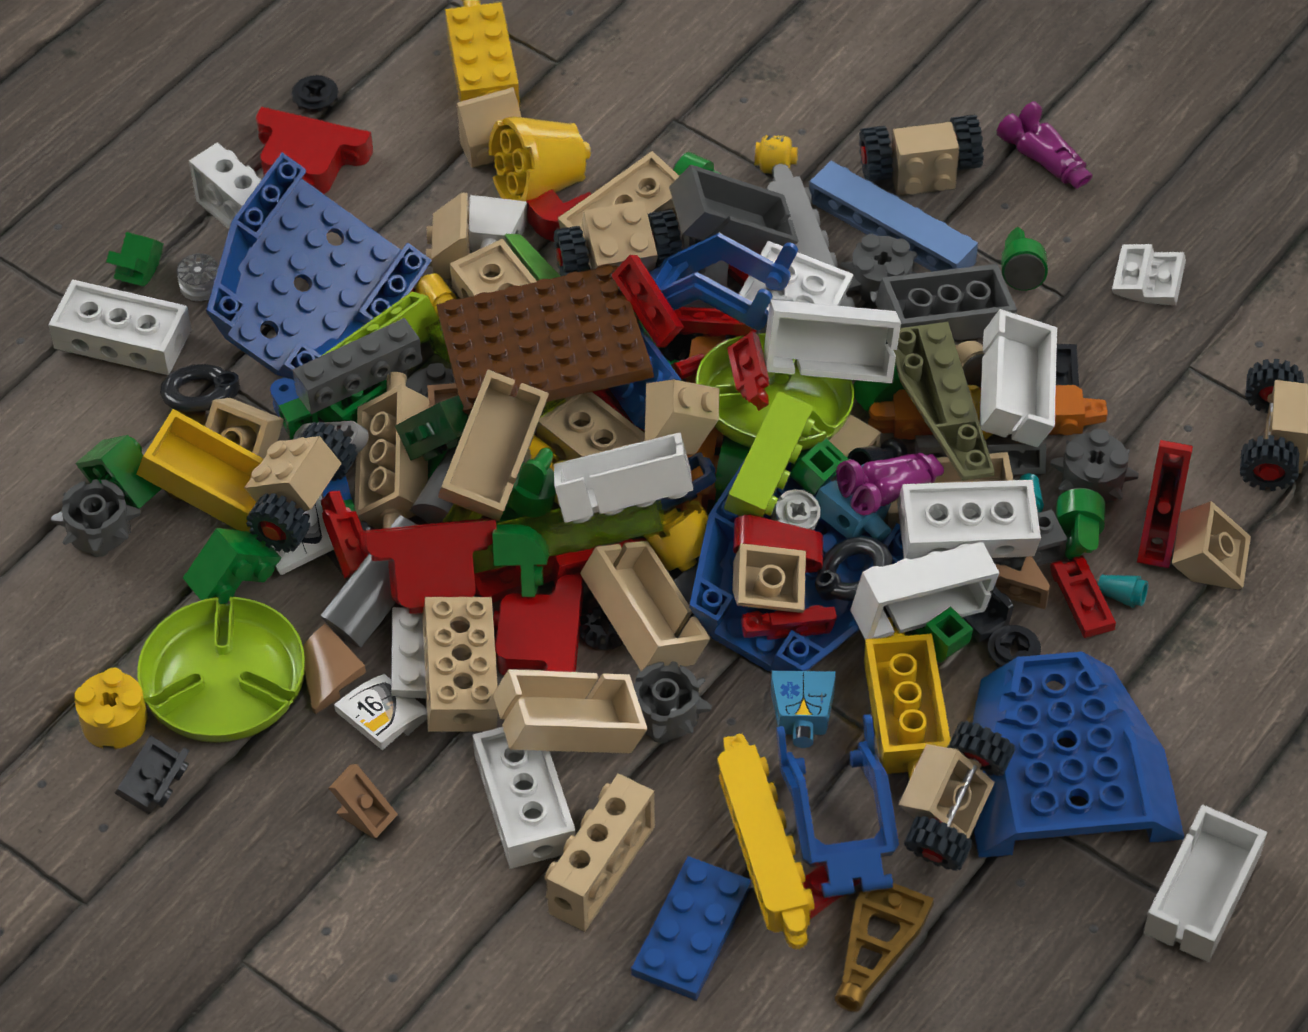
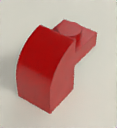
(545, 211)

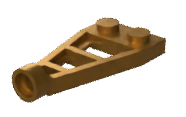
(895, 905)

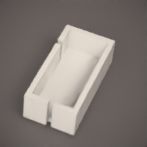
(831, 341)
(1018, 378)
(623, 478)
(923, 589)
(1205, 883)

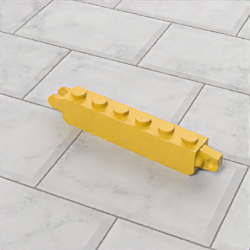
(764, 841)

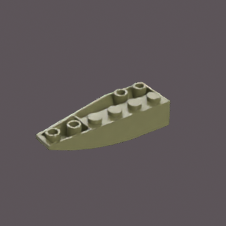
(938, 388)

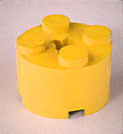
(681, 537)
(111, 709)

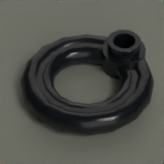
(225, 384)
(828, 582)

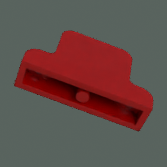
(313, 144)
(1164, 503)
(429, 558)
(541, 629)

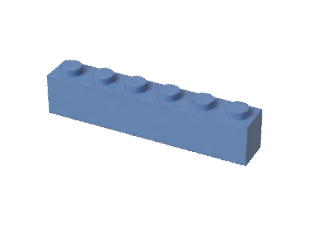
(884, 214)

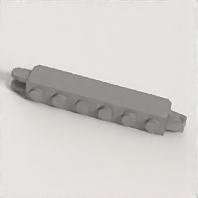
(806, 220)

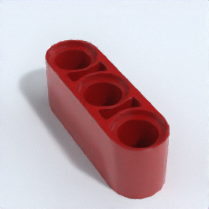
(772, 533)

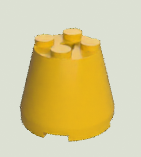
(536, 157)

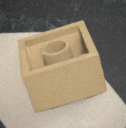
(477, 120)
(449, 235)
(682, 408)
(244, 425)
(1211, 547)
(769, 578)

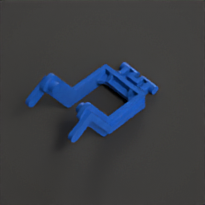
(683, 284)
(848, 859)

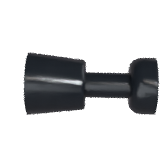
(889, 449)

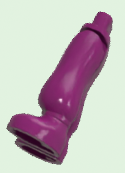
(1043, 145)
(881, 480)

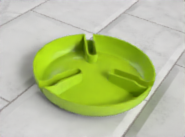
(742, 421)
(221, 669)

